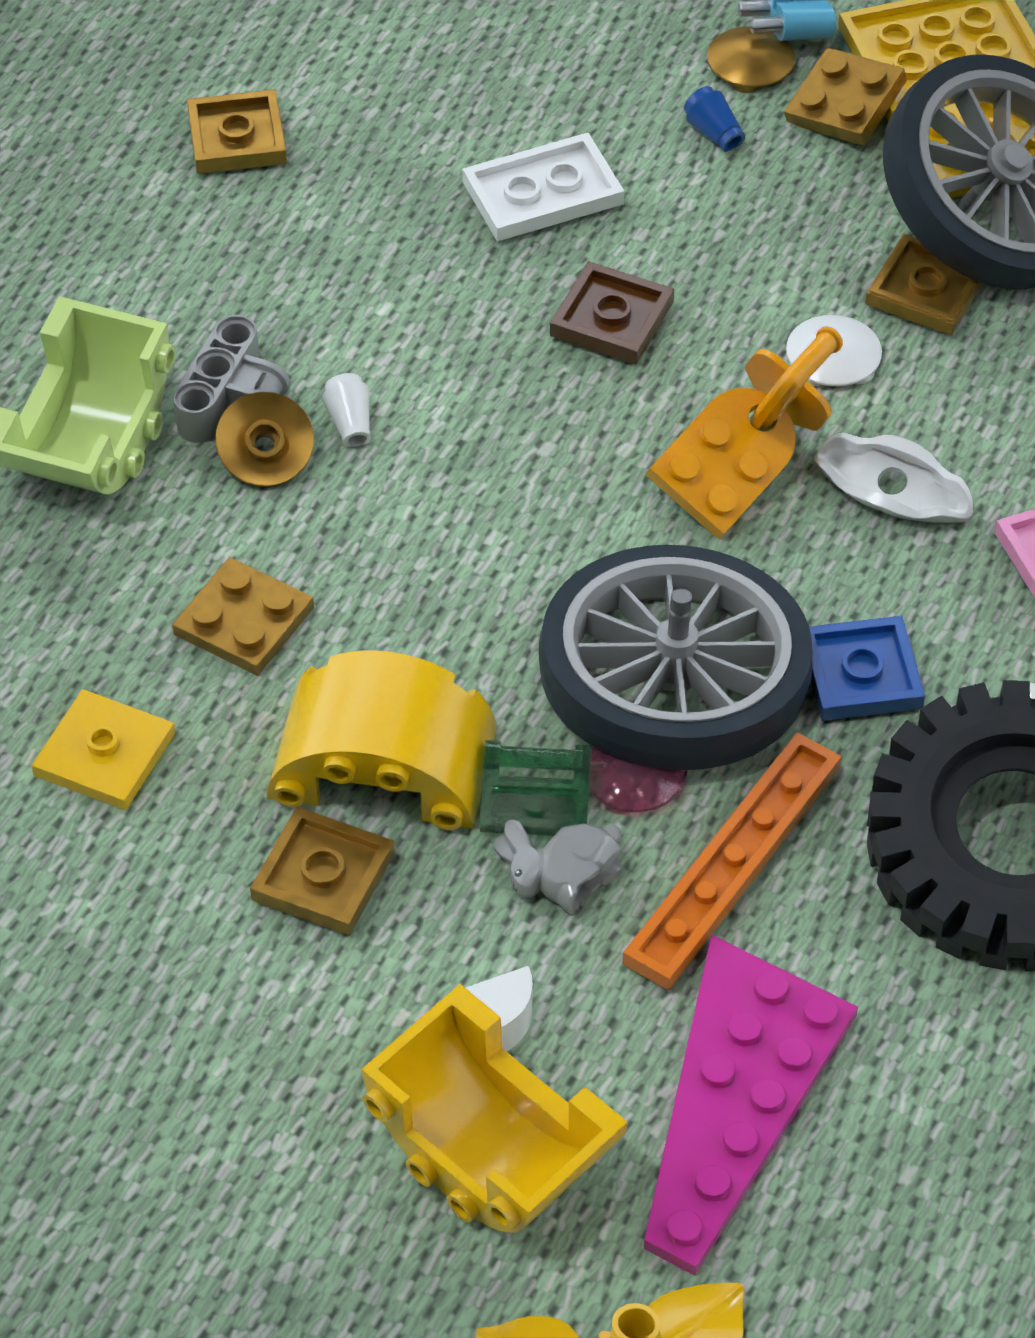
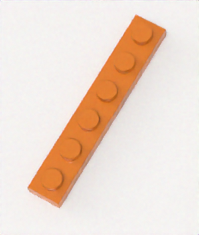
(731, 861)

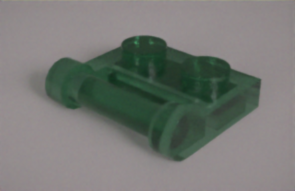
(535, 802)

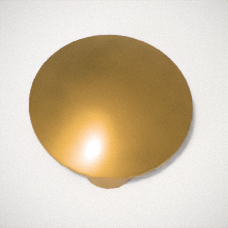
(750, 59)

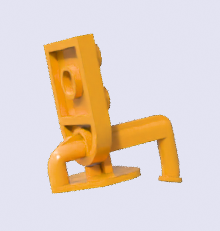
(729, 458)

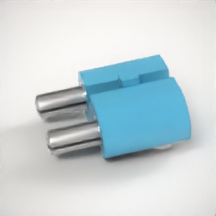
(791, 18)

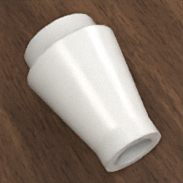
(348, 406)

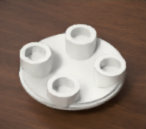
(850, 365)

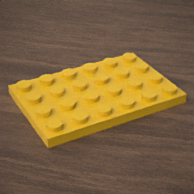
(929, 32)

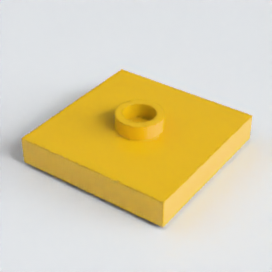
(103, 749)

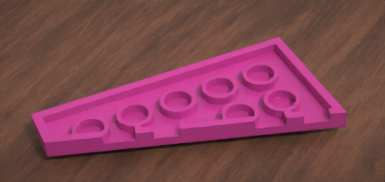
(744, 1075)

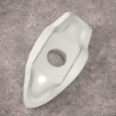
(930, 491)

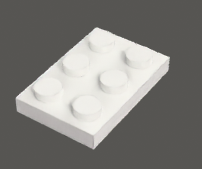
(543, 186)

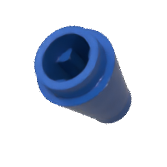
(712, 116)

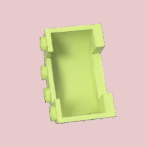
(92, 400)

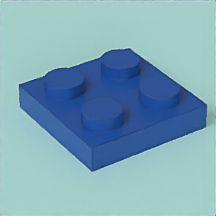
(864, 669)

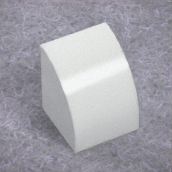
(511, 999)

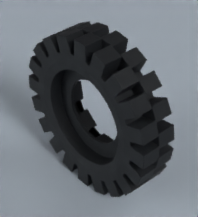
(916, 829)

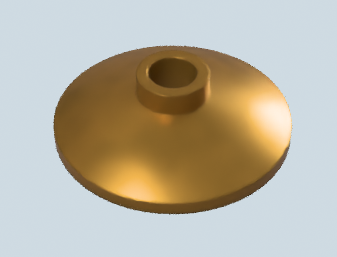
(269, 417)

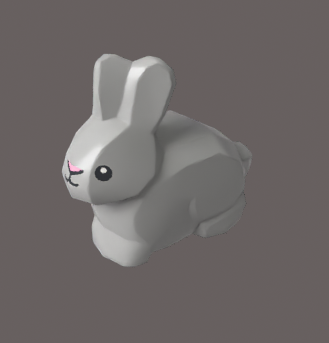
(567, 867)

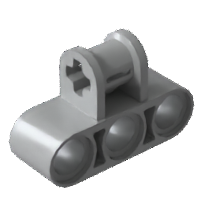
(221, 374)

